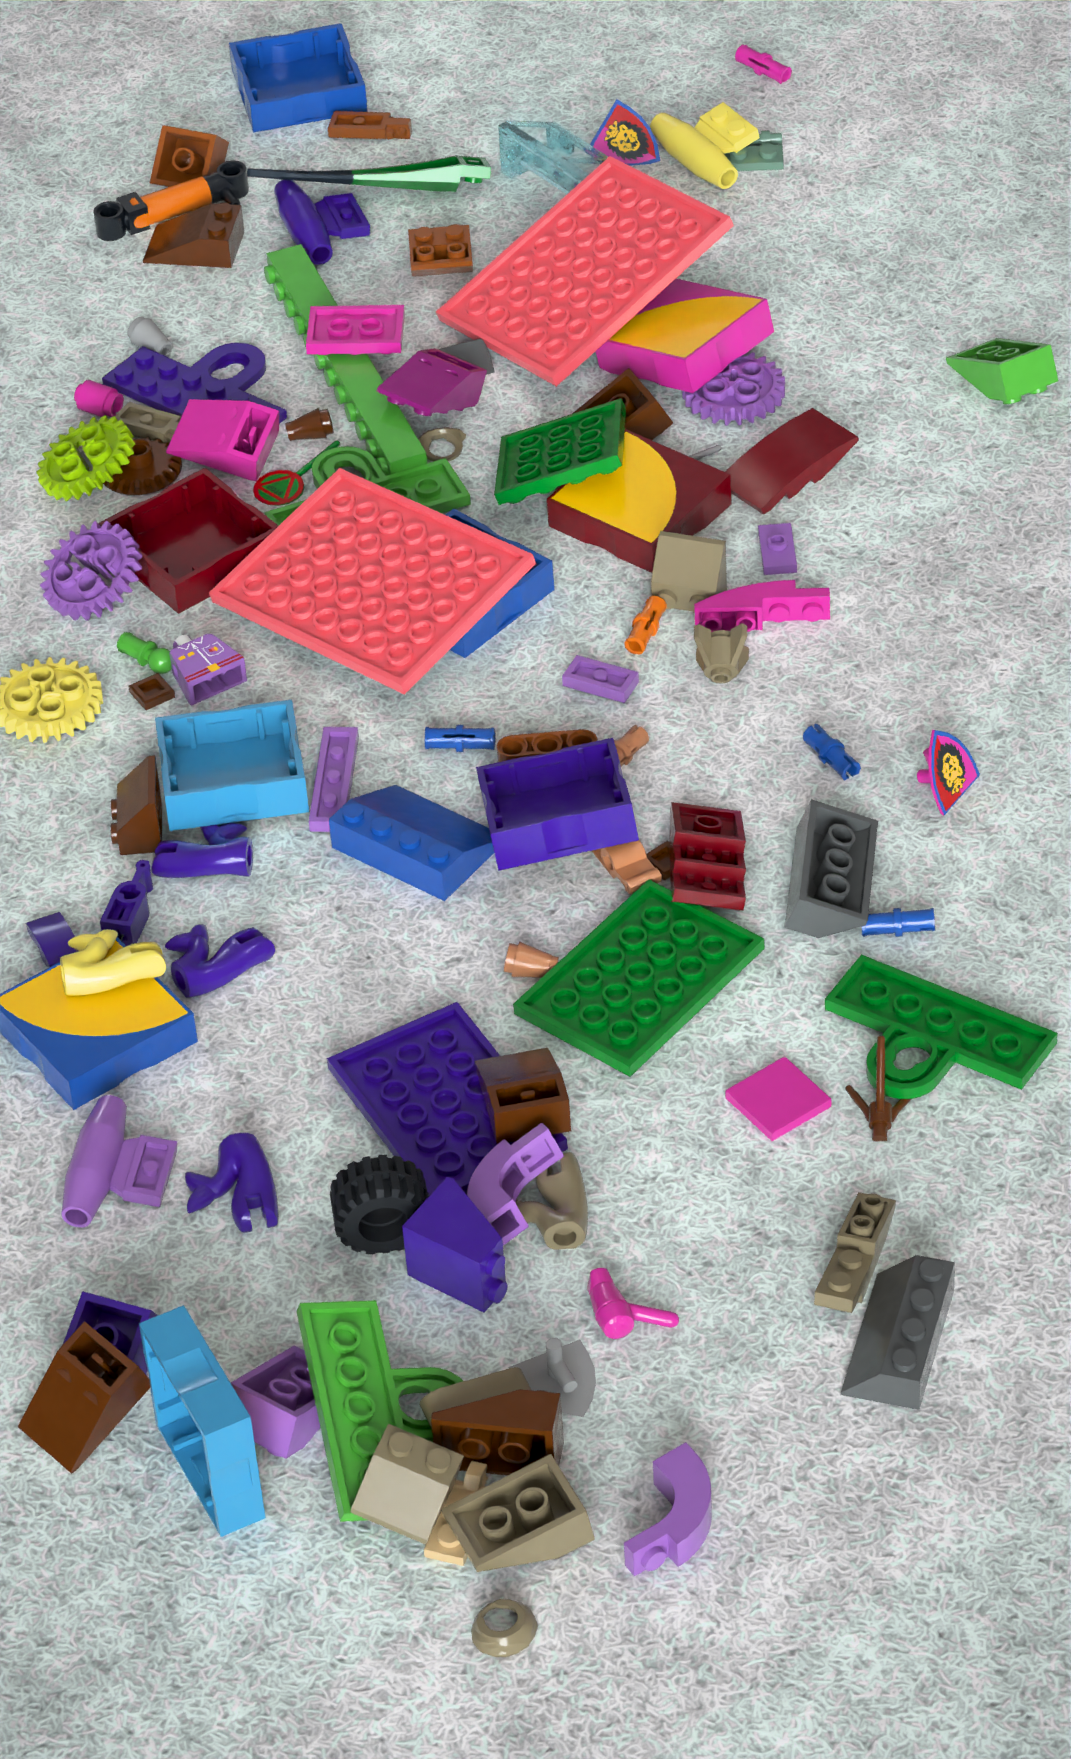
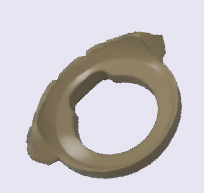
(452, 435)

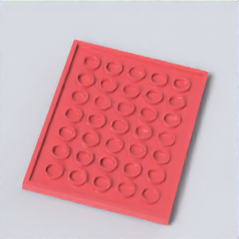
(584, 270)
(372, 580)

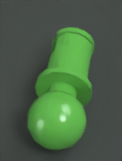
(145, 652)

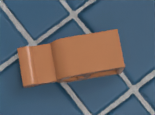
(628, 864)

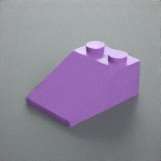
(280, 1402)

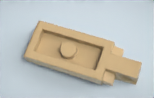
(442, 1542)

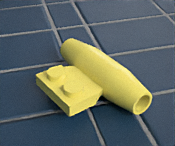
(705, 145)

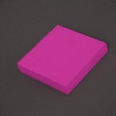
(778, 1098)

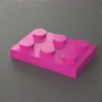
(355, 329)

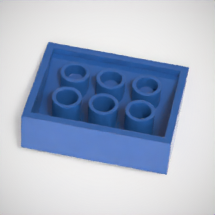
(411, 839)

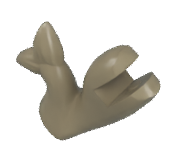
(565, 1191)

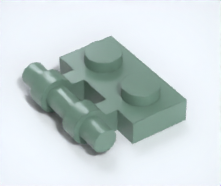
(764, 157)

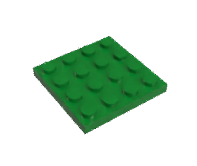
(560, 452)

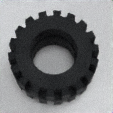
(375, 1201)

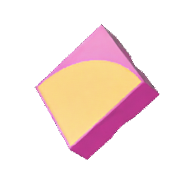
(687, 335)

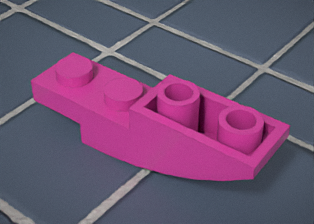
(762, 602)

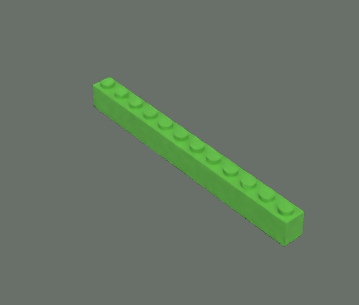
(353, 376)

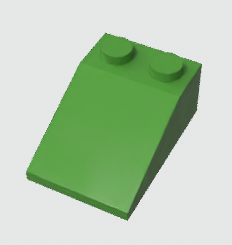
(1007, 368)

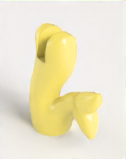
(89, 974)

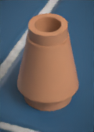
(528, 961)

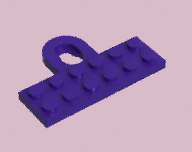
(170, 384)

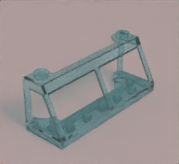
(523, 153)

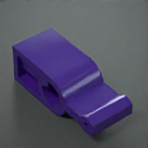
(129, 905)

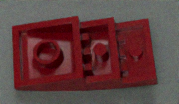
(789, 459)
(707, 856)

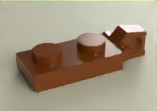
(368, 125)

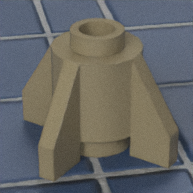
(721, 652)

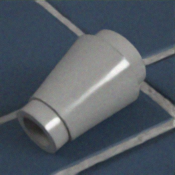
(147, 334)

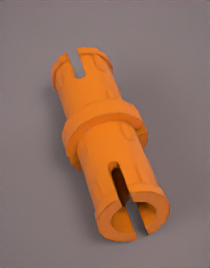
(645, 625)

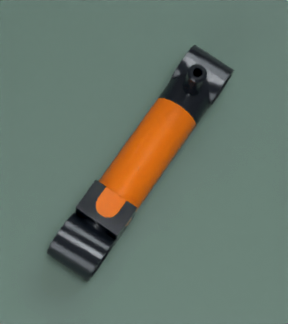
(138, 213)

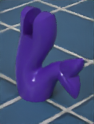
(223, 854)
(237, 954)
(240, 1161)

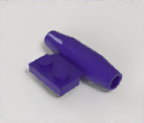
(314, 222)

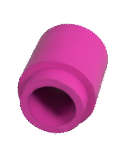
(98, 399)

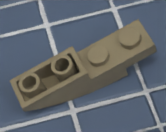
(856, 1253)

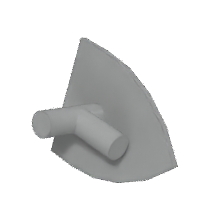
(563, 1371)

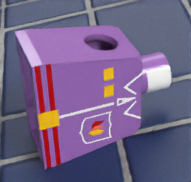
(205, 667)

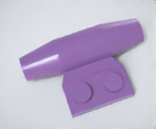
(105, 1162)

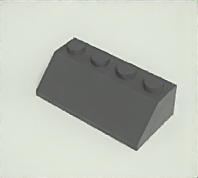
(831, 871)
(901, 1332)

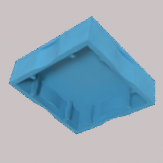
(231, 765)
(202, 1420)

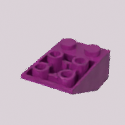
(434, 383)

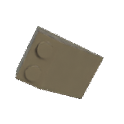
(521, 1518)

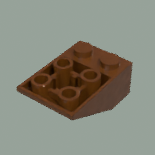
(523, 1093)
(82, 1397)

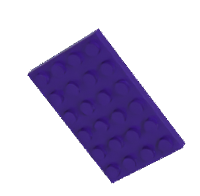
(425, 1093)

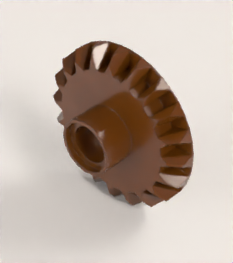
(148, 469)

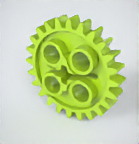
(66, 471)

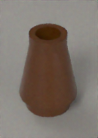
(312, 425)

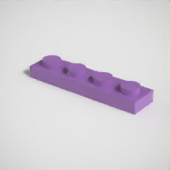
(333, 775)

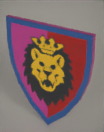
(626, 137)
(949, 771)

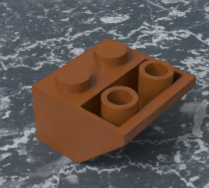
(440, 250)

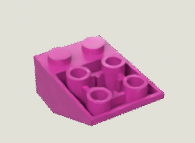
(226, 435)

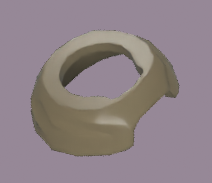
(508, 1641)

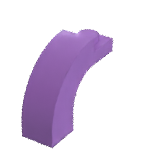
(504, 1175)
(679, 1535)

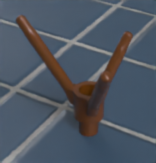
(880, 1112)

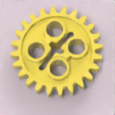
(49, 699)

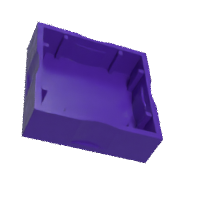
(557, 804)

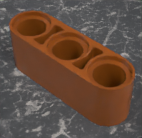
(541, 743)

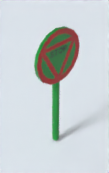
(283, 486)

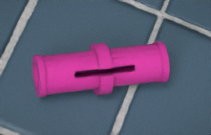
(770, 68)

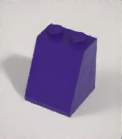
(455, 1248)

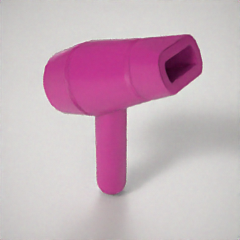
(615, 1314)

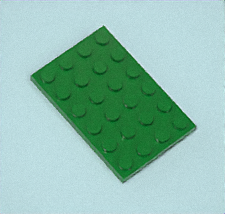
(638, 977)

